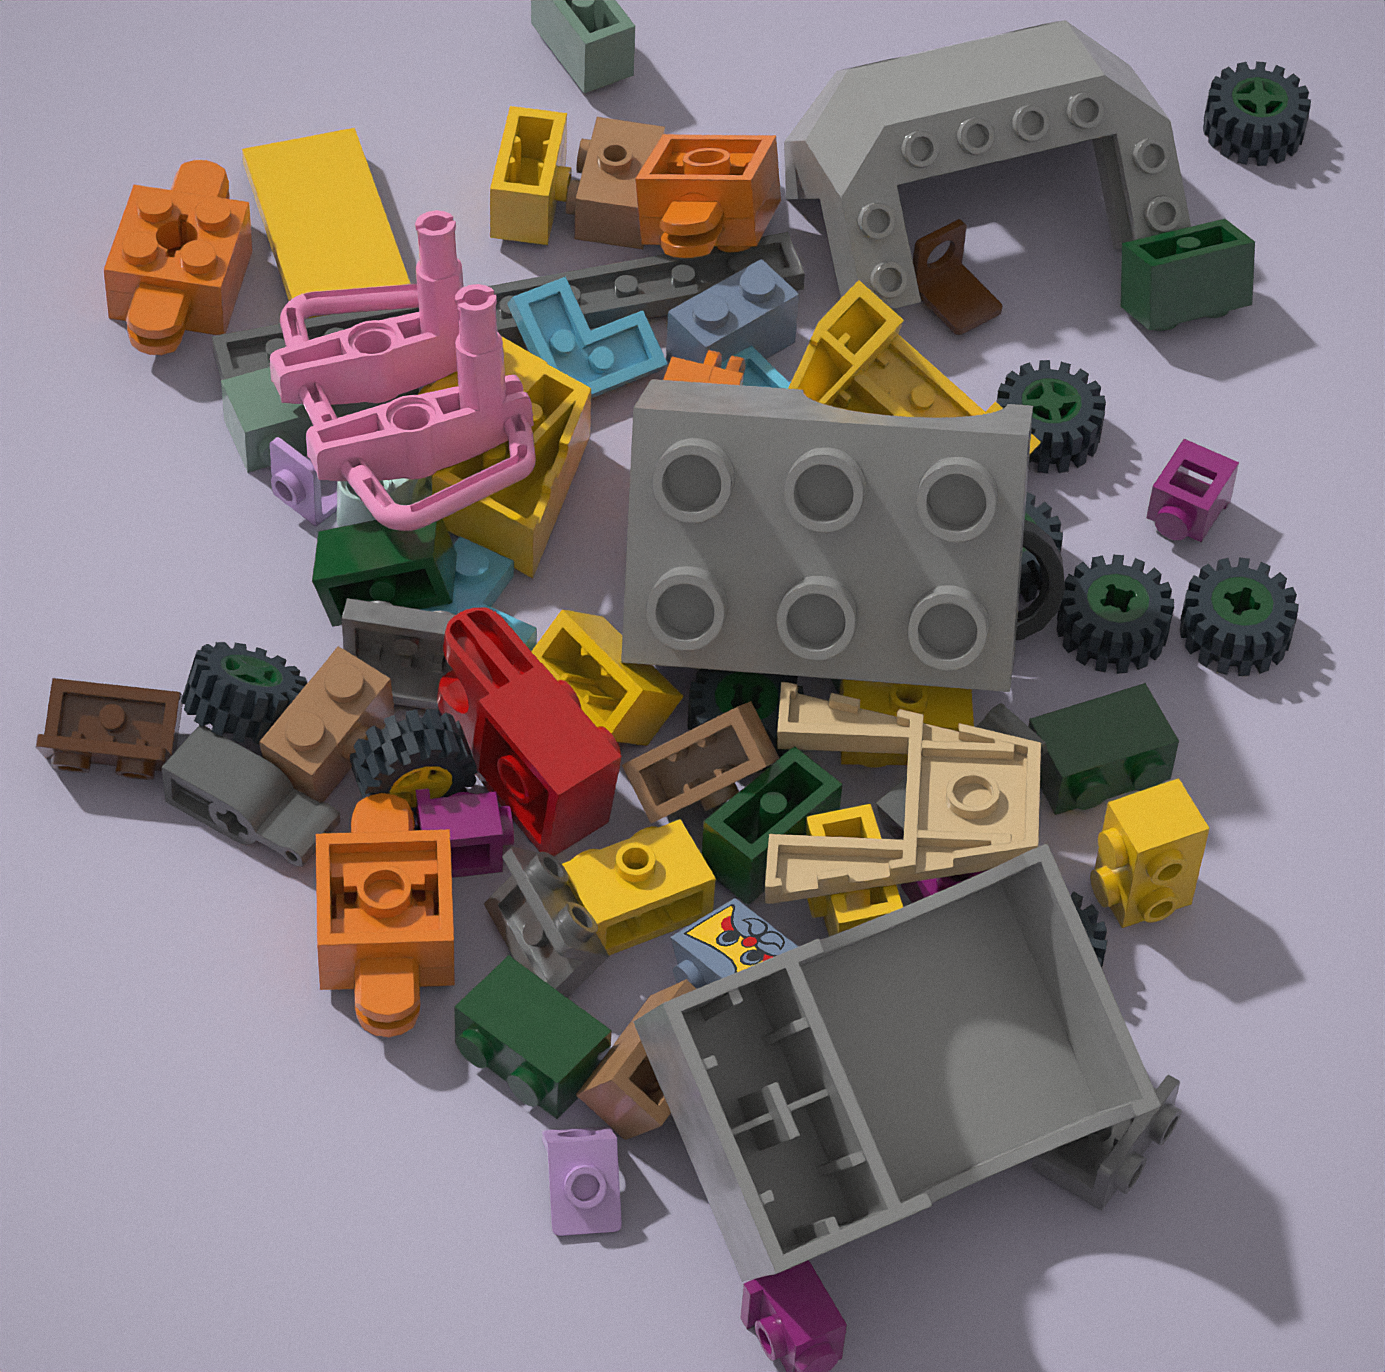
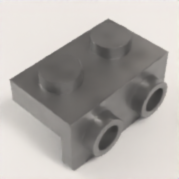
(400, 645)
(545, 922)
(1112, 1156)

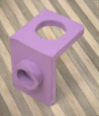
(297, 483)
(583, 1180)

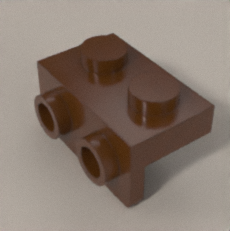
(110, 727)

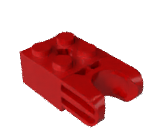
(527, 733)

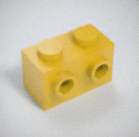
(1149, 854)

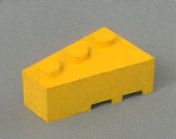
(522, 516)

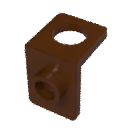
(948, 285)

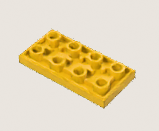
(323, 214)

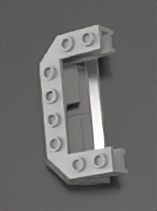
(968, 110)

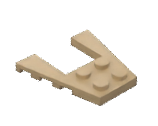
(965, 803)

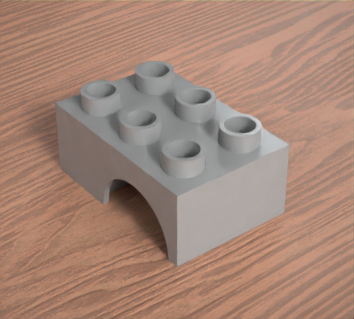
(823, 538)
(894, 1063)

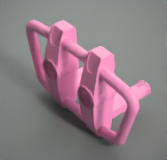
(399, 354)

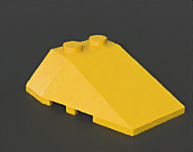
(867, 367)

